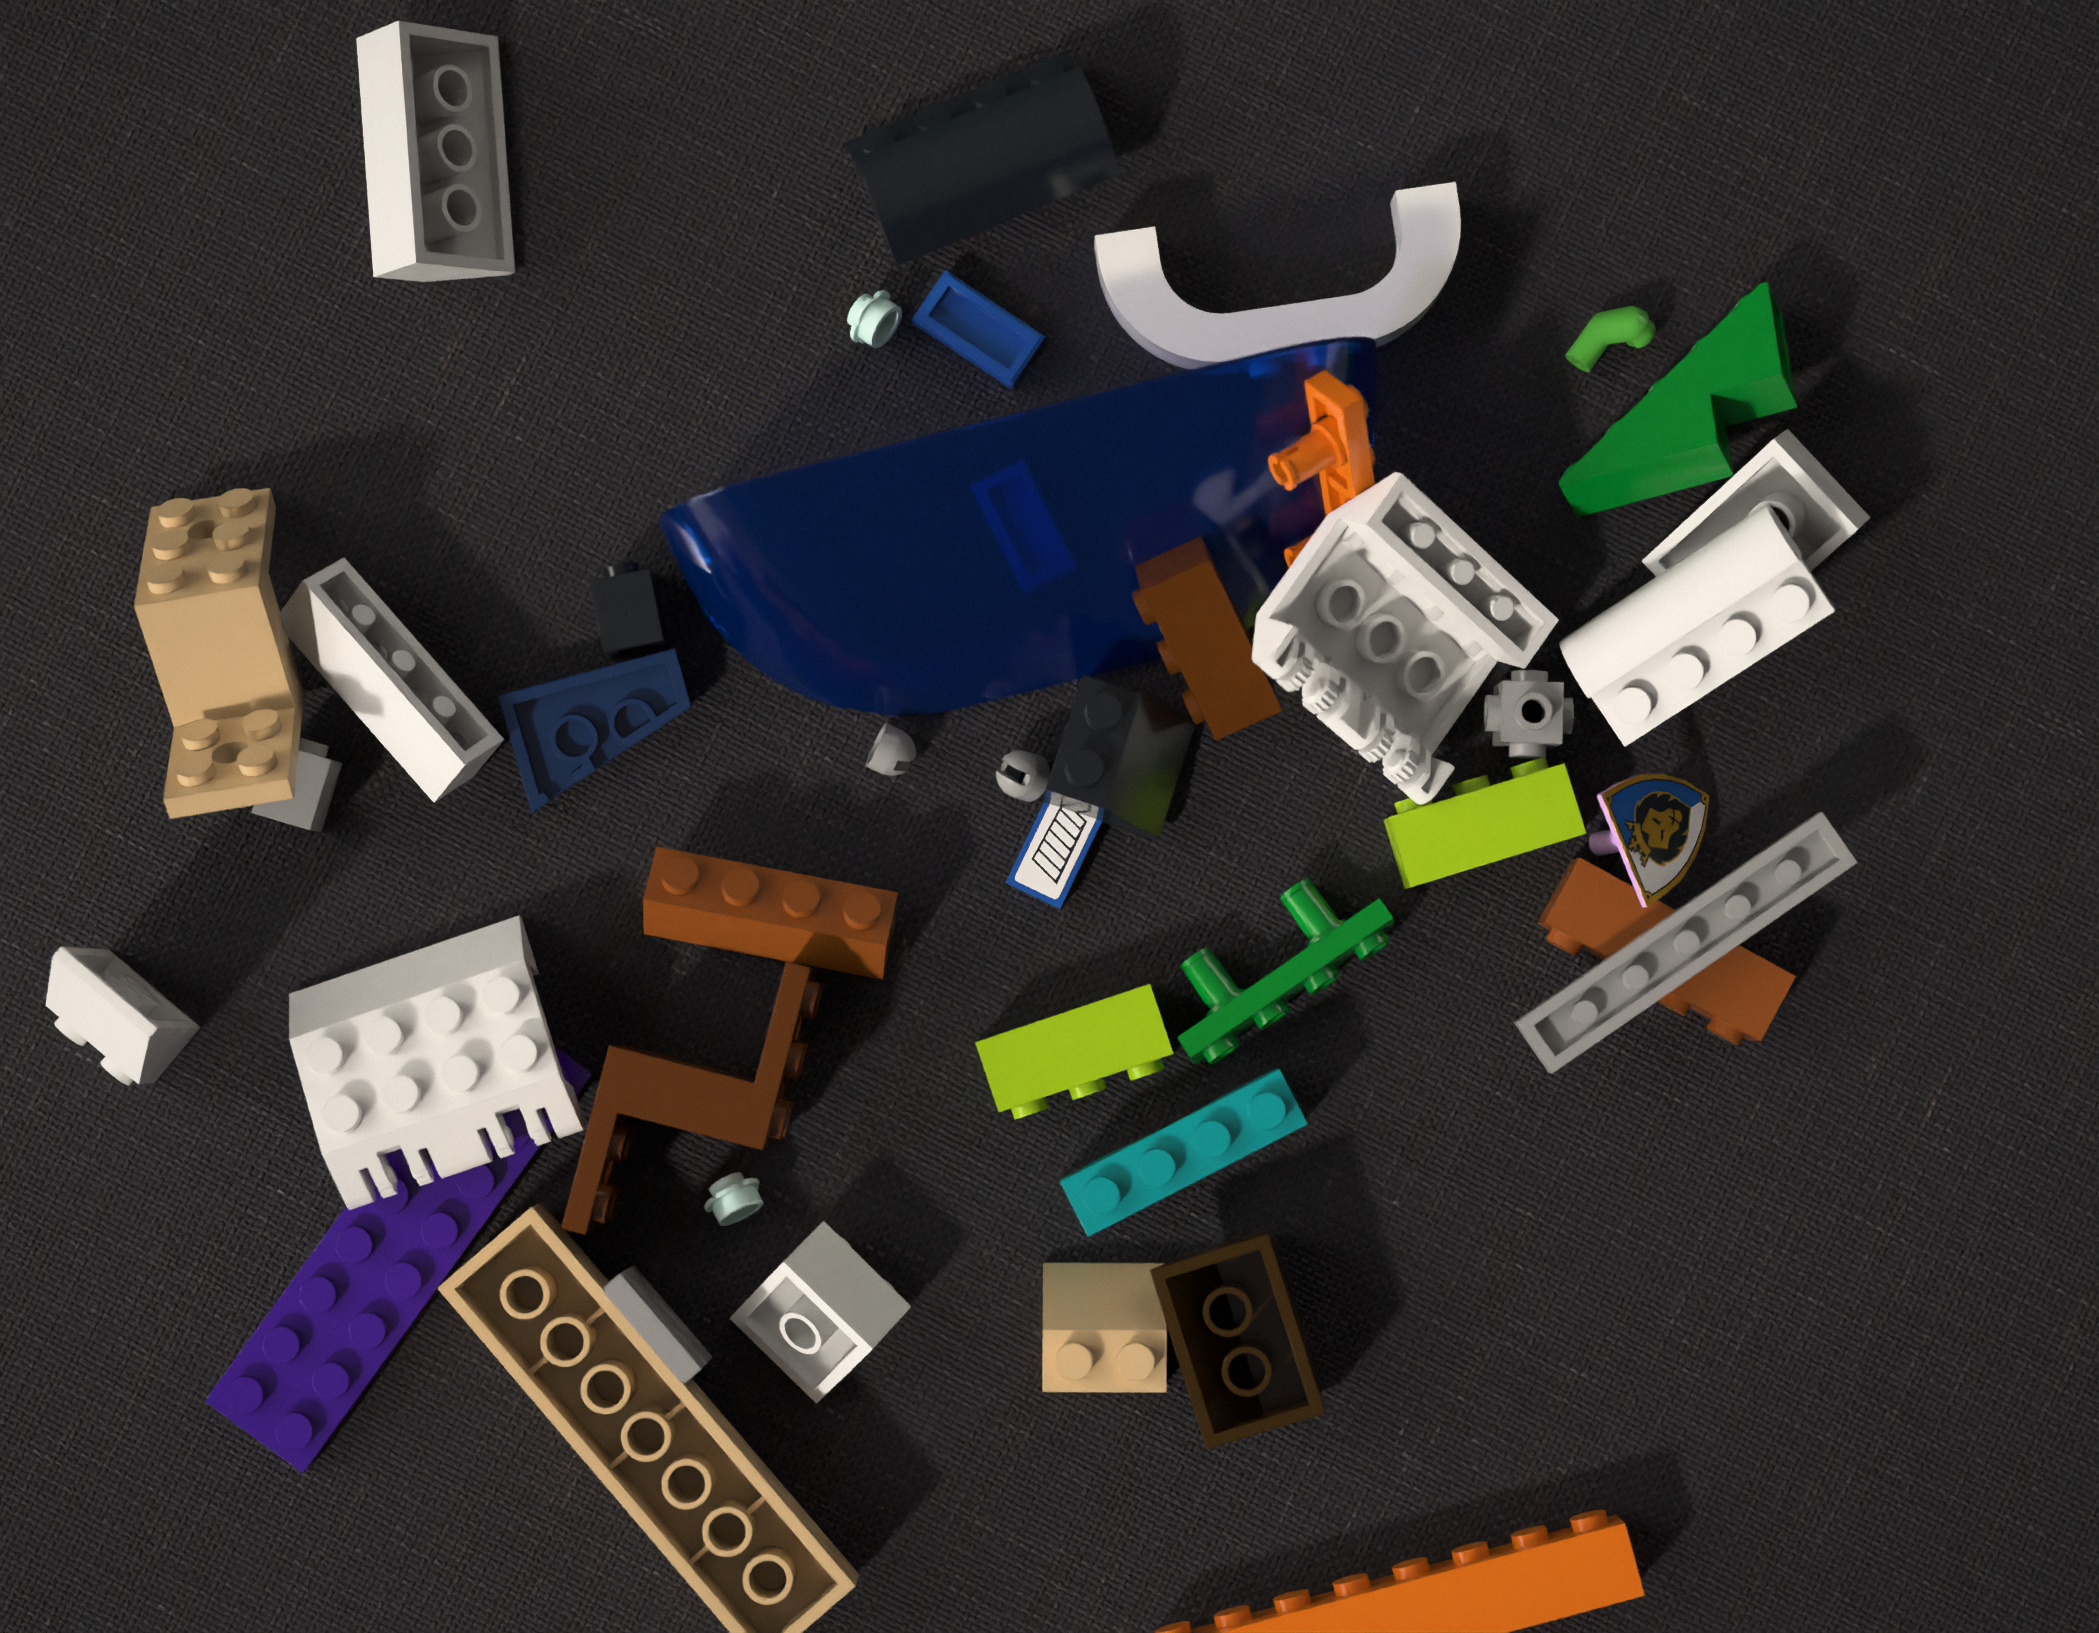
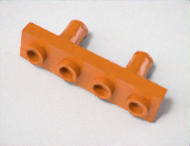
(1334, 448)

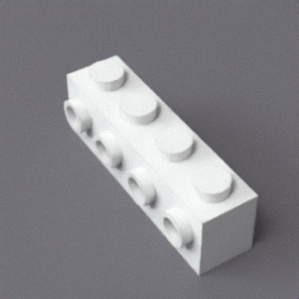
(389, 679)

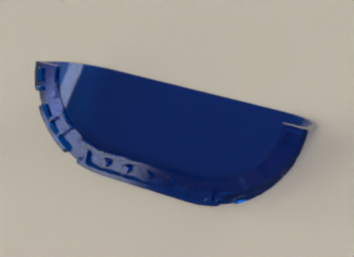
(1011, 541)

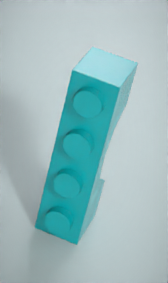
(1183, 1152)

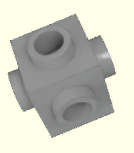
(1505, 717)

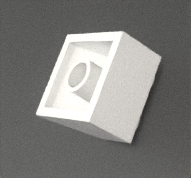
(820, 1312)

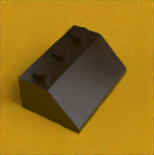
(1238, 1339)

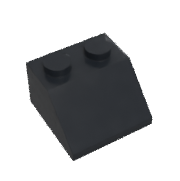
(1119, 758)

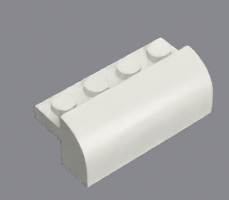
(1696, 625)

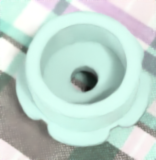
(874, 319)
(734, 1198)

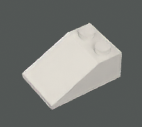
(1798, 490)
(116, 1013)

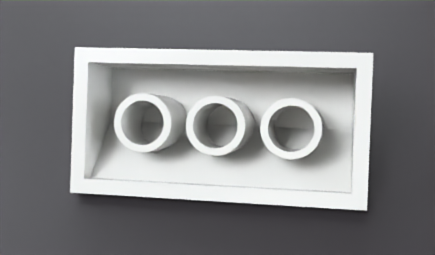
(435, 153)

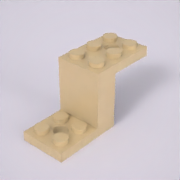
(220, 652)

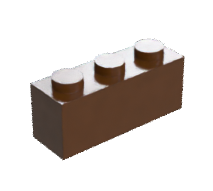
(1204, 639)

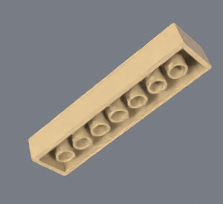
(647, 1433)

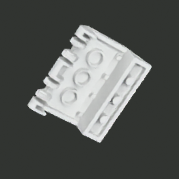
(1395, 628)
(428, 1059)

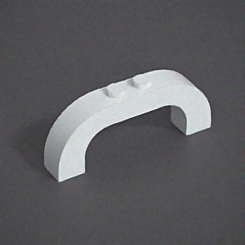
(1163, 324)

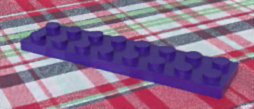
(364, 1296)

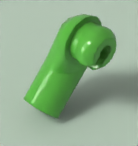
(1610, 327)

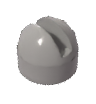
(891, 751)
(1036, 775)

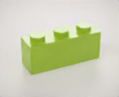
(1484, 822)
(1075, 1051)

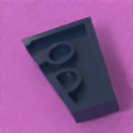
(588, 718)

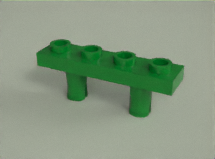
(1313, 969)

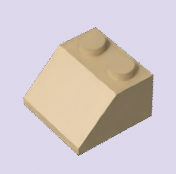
(1102, 1328)

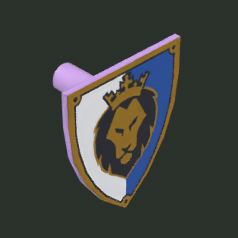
(1655, 828)

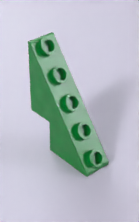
(1680, 426)

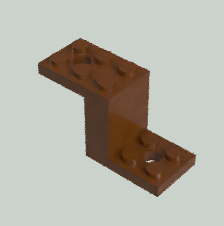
(691, 1099)

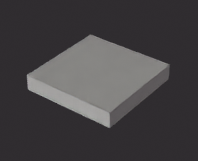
(657, 1324)

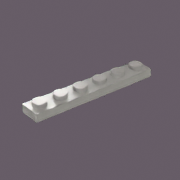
(1685, 942)

